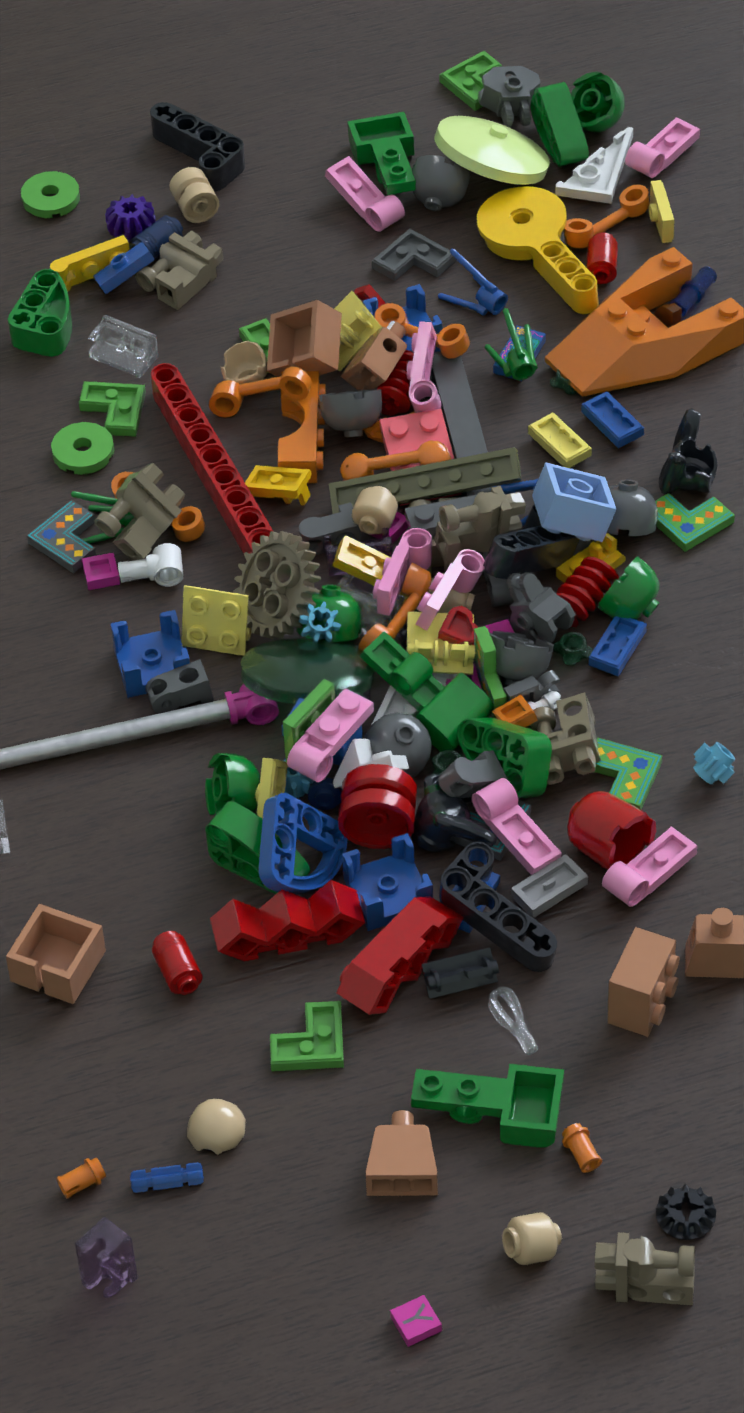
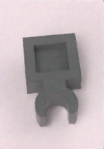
(531, 688)

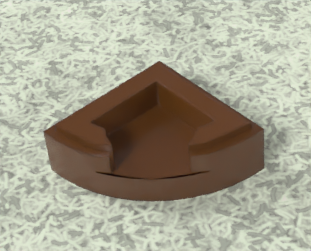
(669, 314)

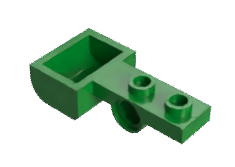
(387, 143)
(438, 706)
(524, 1101)

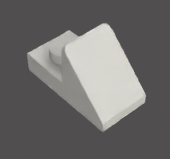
(361, 754)

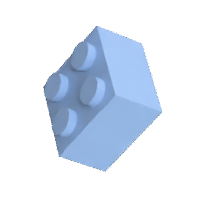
(573, 502)

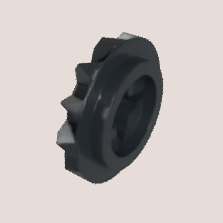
(671, 1217)

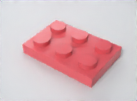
(409, 431)

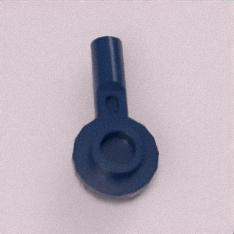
(324, 795)

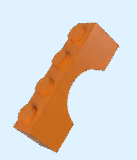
(301, 447)

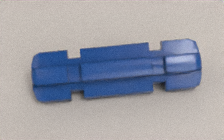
(166, 1177)

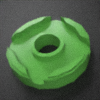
(46, 183)
(78, 435)

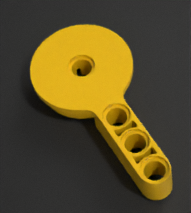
(537, 238)

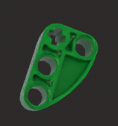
(558, 124)
(42, 316)
(520, 751)
(236, 841)

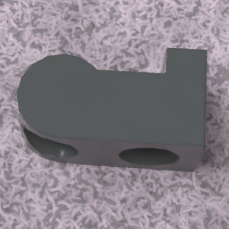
(335, 525)
(179, 687)
(467, 776)

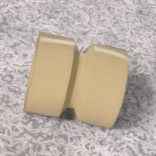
(194, 195)

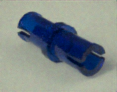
(694, 290)

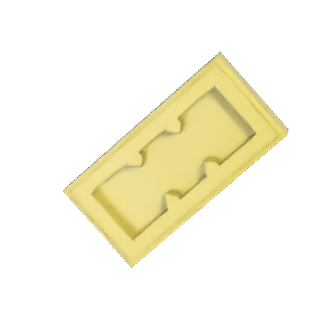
(661, 211)
(559, 440)
(271, 781)

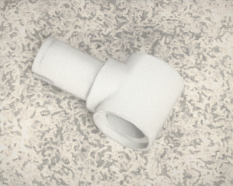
(162, 566)

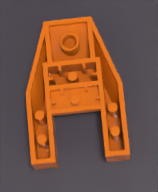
(631, 347)

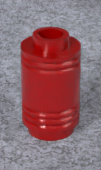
(602, 257)
(176, 963)

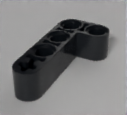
(218, 151)
(528, 549)
(520, 945)

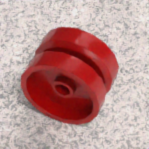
(377, 805)

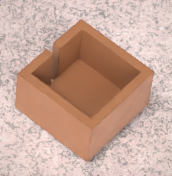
(304, 339)
(56, 953)
(642, 982)

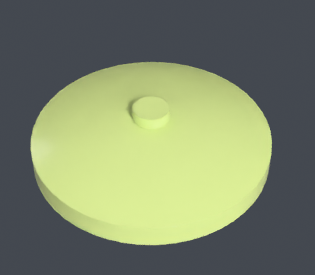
(492, 150)

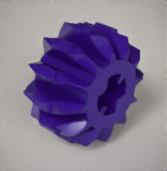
(129, 216)

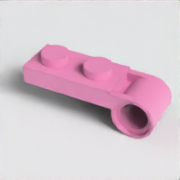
(662, 149)
(364, 195)
(420, 369)
(413, 547)
(459, 576)
(315, 749)
(516, 830)
(649, 868)

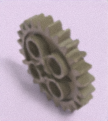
(278, 583)

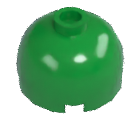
(597, 101)
(632, 593)
(348, 614)
(232, 780)

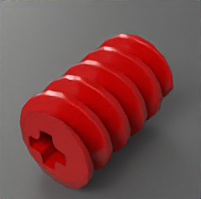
(396, 388)
(587, 586)

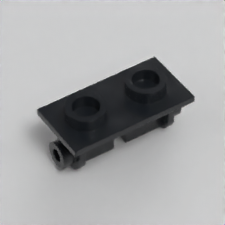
(460, 972)

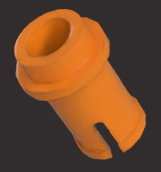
(577, 1140)
(81, 1177)

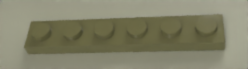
(435, 479)

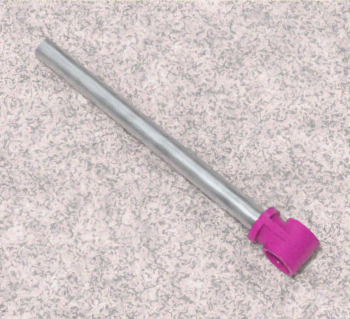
(234, 707)

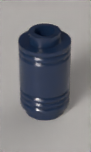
(158, 234)

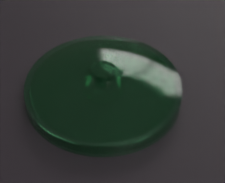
(296, 665)

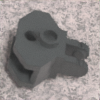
(509, 95)
(537, 608)

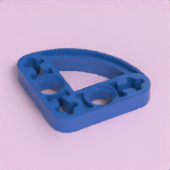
(284, 817)

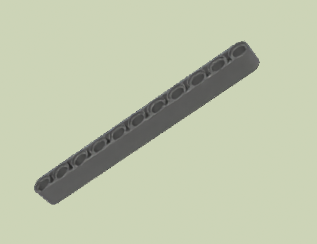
(465, 438)

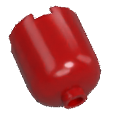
(609, 829)

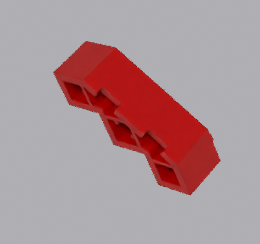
(287, 922)
(398, 954)

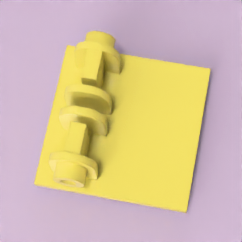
(356, 327)
(215, 620)
(442, 655)

